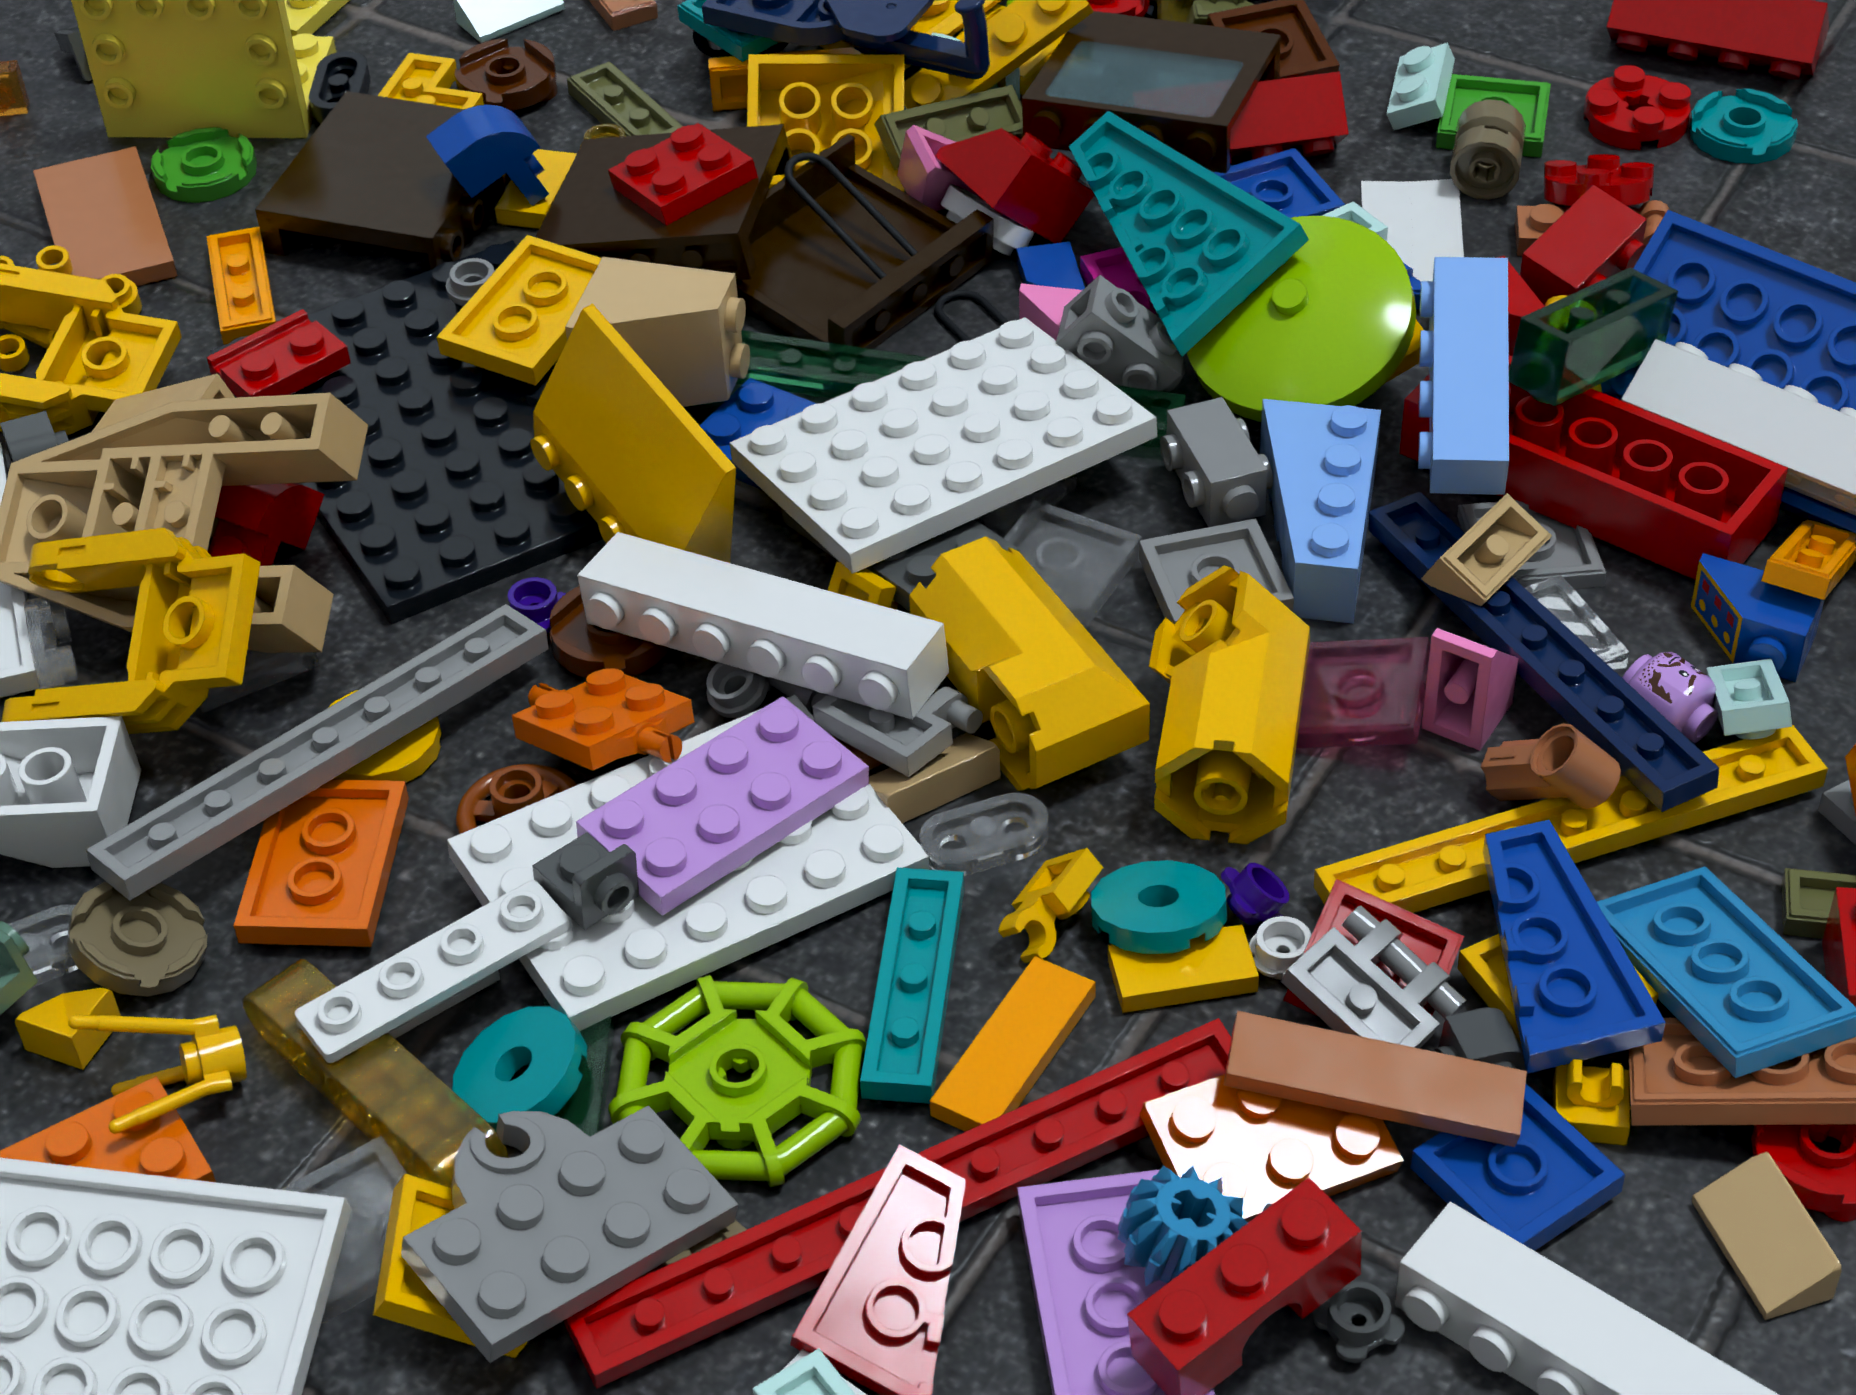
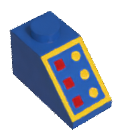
(1755, 617)

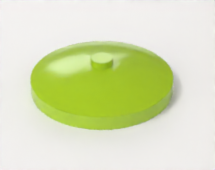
(1317, 328)

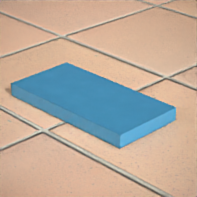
(1727, 973)

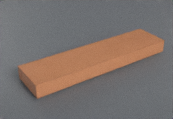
(1376, 1078)

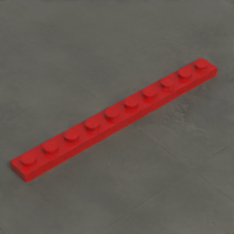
(798, 1247)

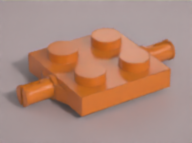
(604, 719)

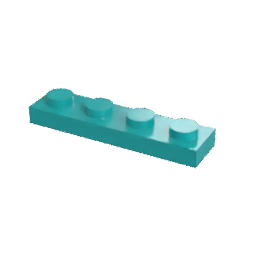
(913, 986)

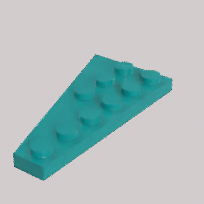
(1183, 228)

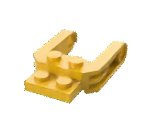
(94, 354)
(185, 630)

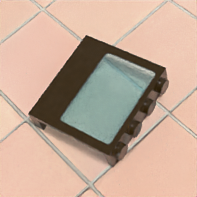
(1156, 74)

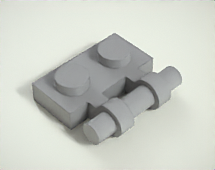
(896, 739)
(1358, 997)

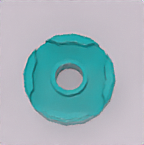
(1743, 127)
(1158, 906)
(516, 1039)

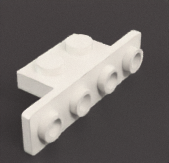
(432, 973)

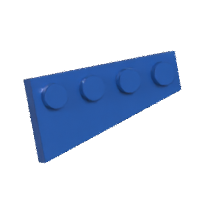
(1562, 959)

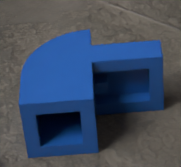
(485, 145)

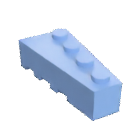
(1466, 376)
(1321, 499)

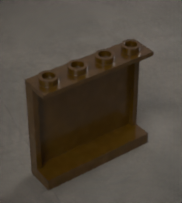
(376, 183)
(605, 223)
(822, 289)

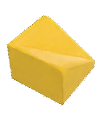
(47, 1030)

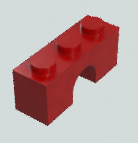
(1287, 1255)

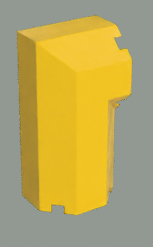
(1029, 665)
(1230, 708)

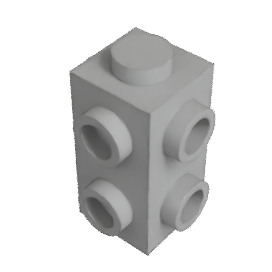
(1120, 338)
(1216, 462)

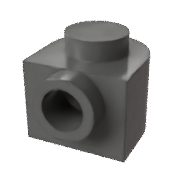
(30, 435)
(1483, 1037)

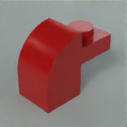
(262, 516)

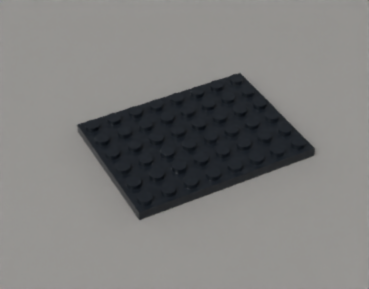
(446, 458)

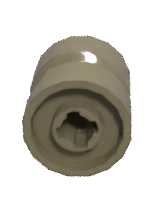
(1488, 149)

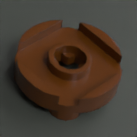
(507, 74)
(586, 649)

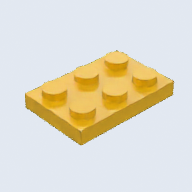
(521, 311)

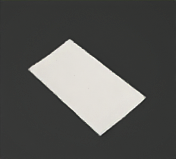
(1420, 220)

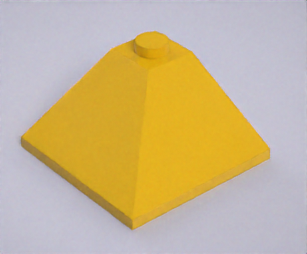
(827, 99)

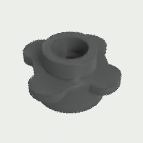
(1359, 1302)

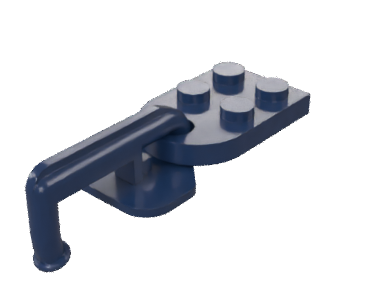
(865, 25)

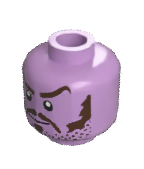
(1676, 691)

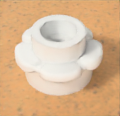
(1278, 945)

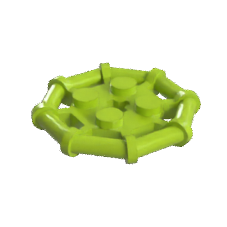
(757, 1107)

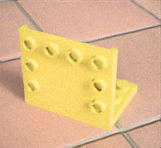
(199, 66)

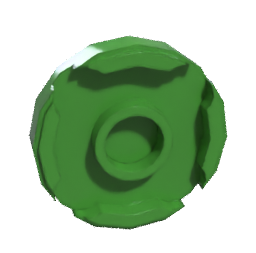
(204, 165)

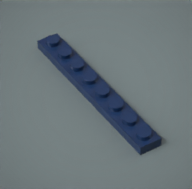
(1556, 663)

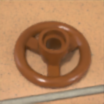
(510, 790)

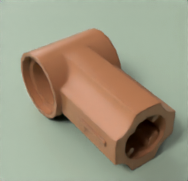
(1552, 767)

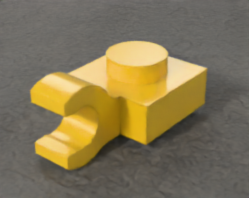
(1053, 892)

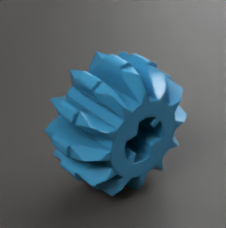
(1176, 1222)

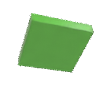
(1527, 97)

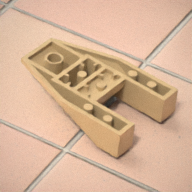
(169, 475)

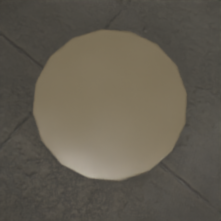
(137, 943)

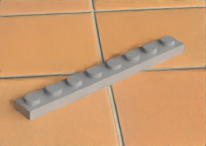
(314, 752)

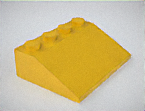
(631, 447)

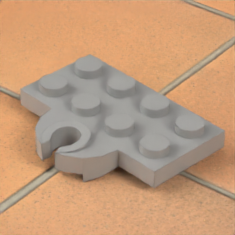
(560, 1222)

